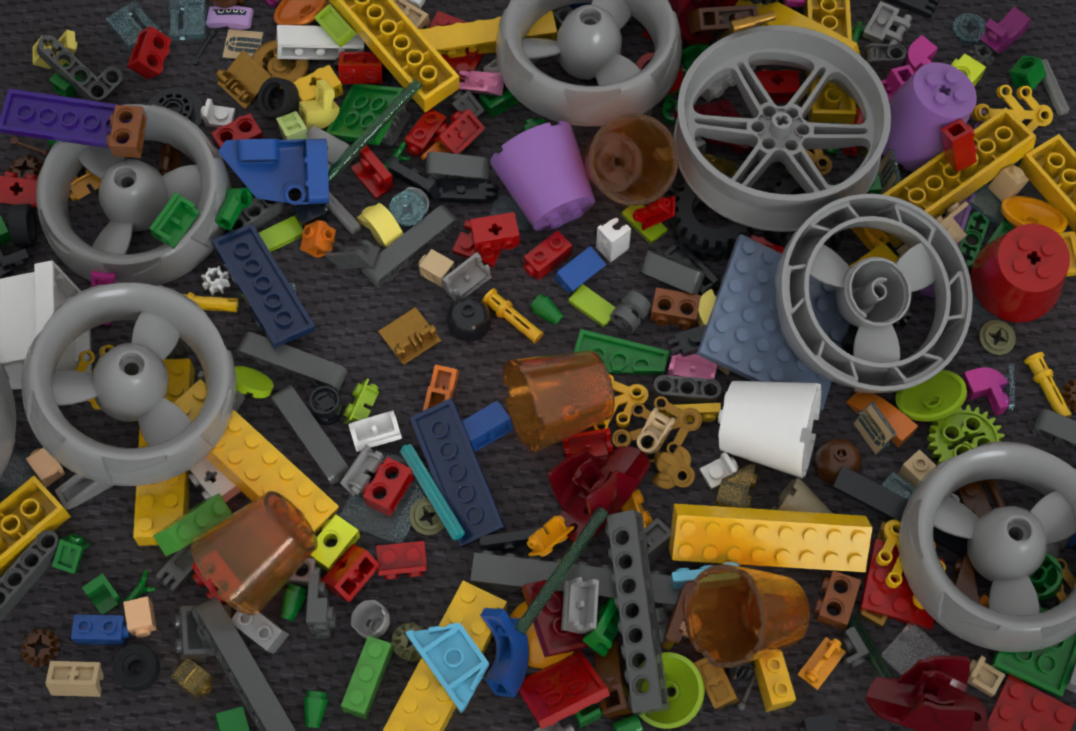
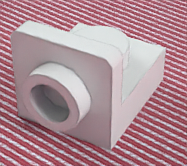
(216, 116)
(718, 469)

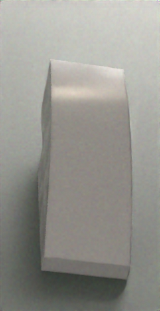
(78, 490)

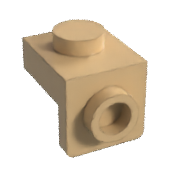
(984, 676)

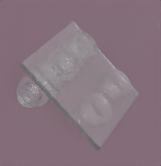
(909, 648)

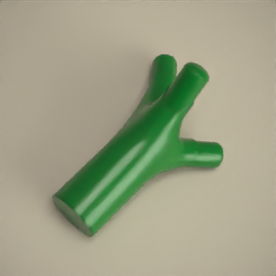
(856, 32)
(397, 152)
(140, 589)

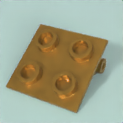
(243, 79)
(409, 336)

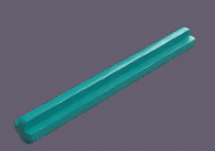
(432, 492)

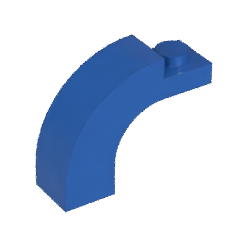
(511, 653)

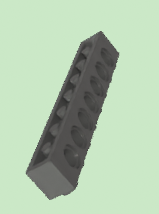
(639, 572)

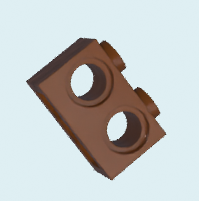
(131, 131)
(675, 302)
(840, 601)

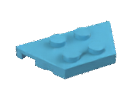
(452, 660)

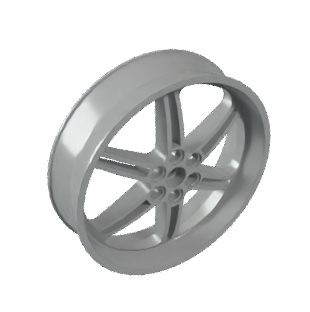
(782, 127)

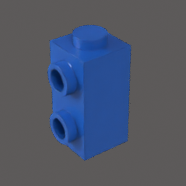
(99, 630)

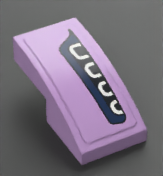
(233, 17)

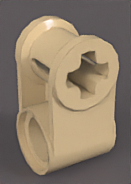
(656, 430)

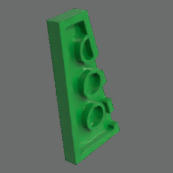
(623, 355)

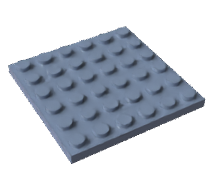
(745, 322)

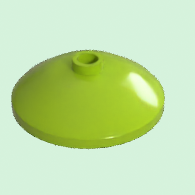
(933, 398)
(689, 693)

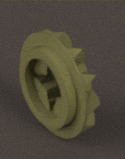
(1005, 334)
(424, 527)
(400, 641)

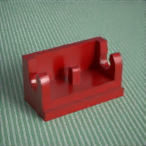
(595, 442)

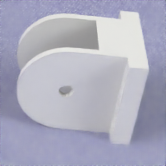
(24, 310)

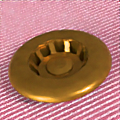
(280, 67)

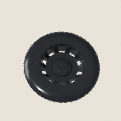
(180, 100)

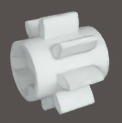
(215, 280)

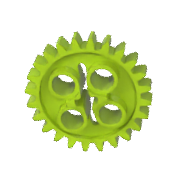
(957, 426)

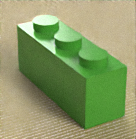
(193, 522)
(367, 677)

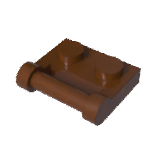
(974, 497)

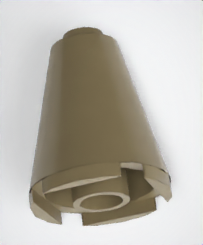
(800, 498)

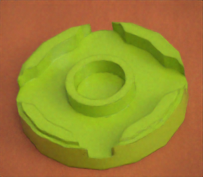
(253, 382)

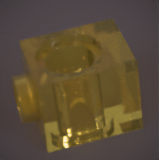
(193, 678)

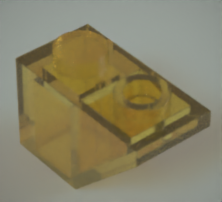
(735, 488)

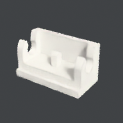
(612, 242)
(375, 430)

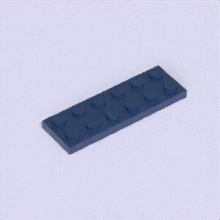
(263, 285)
(457, 470)

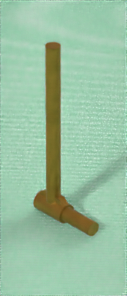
(747, 23)

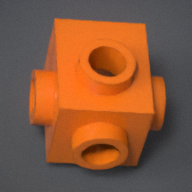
(317, 238)

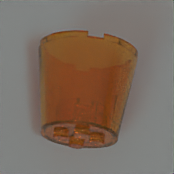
(645, 159)
(557, 396)
(255, 551)
(744, 614)

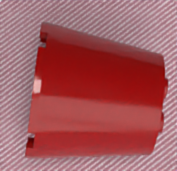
(1013, 286)

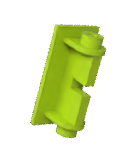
(363, 395)

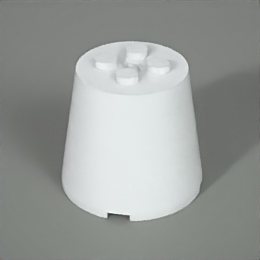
(771, 423)

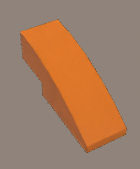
(441, 386)
(899, 422)

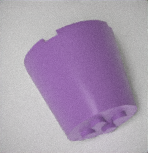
(924, 105)
(545, 175)

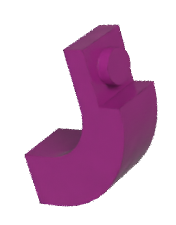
(1003, 34)

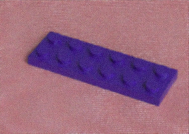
(57, 118)

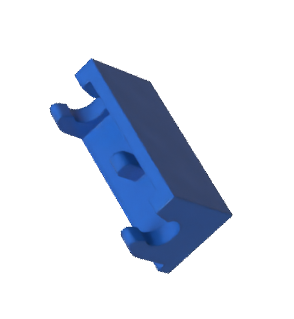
(579, 270)
(487, 425)

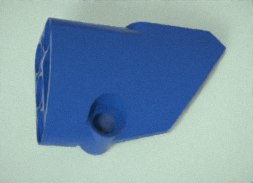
(277, 165)

